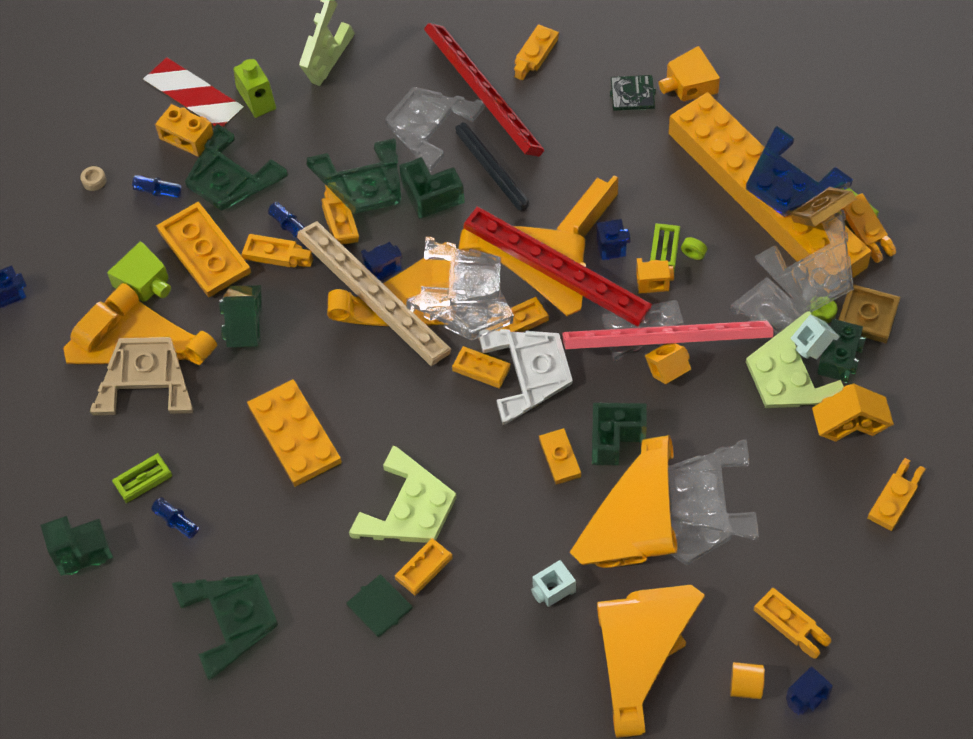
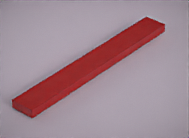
(484, 90)
(557, 266)

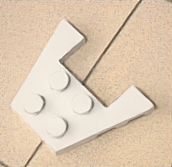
(538, 365)

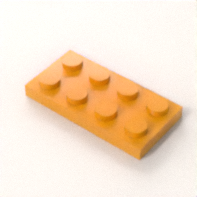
(203, 249)
(294, 432)

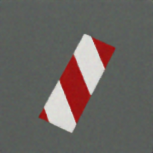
(193, 92)

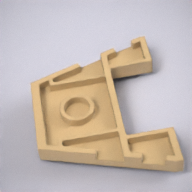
(140, 365)

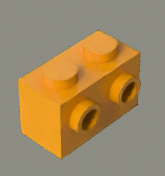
(184, 130)

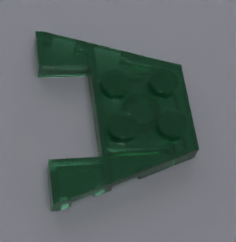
(224, 181)
(364, 186)
(240, 611)

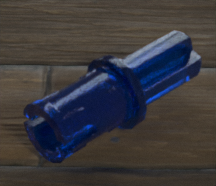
(156, 186)
(287, 220)
(174, 517)

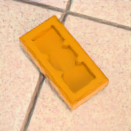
(481, 367)
(560, 456)
(423, 567)

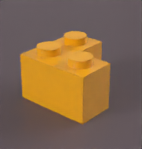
(850, 411)

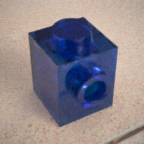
(612, 239)
(11, 286)

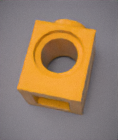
(668, 362)

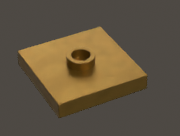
(822, 206)
(871, 310)

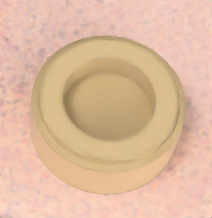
(93, 178)

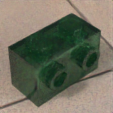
(839, 357)

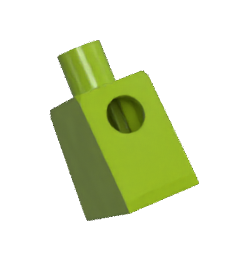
(250, 79)
(141, 272)

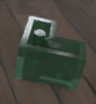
(430, 192)
(241, 314)
(613, 425)
(76, 546)

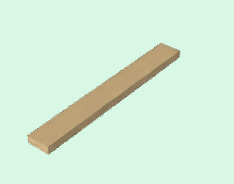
(374, 293)

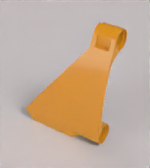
(567, 243)
(408, 283)
(126, 317)
(634, 515)
(637, 643)

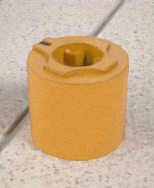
(747, 680)

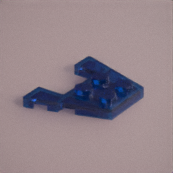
(782, 183)

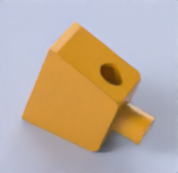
(690, 76)

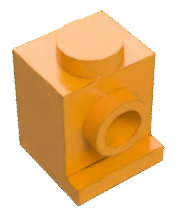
(653, 276)

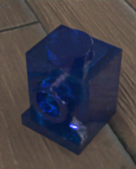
(382, 260)
(808, 691)

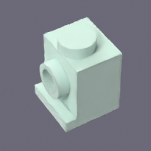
(813, 337)
(553, 576)

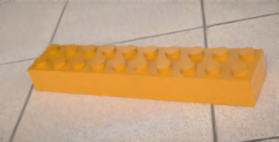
(729, 157)

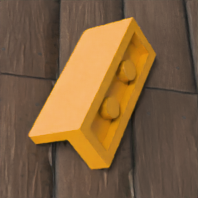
(590, 207)

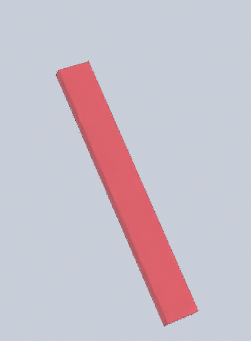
(667, 334)

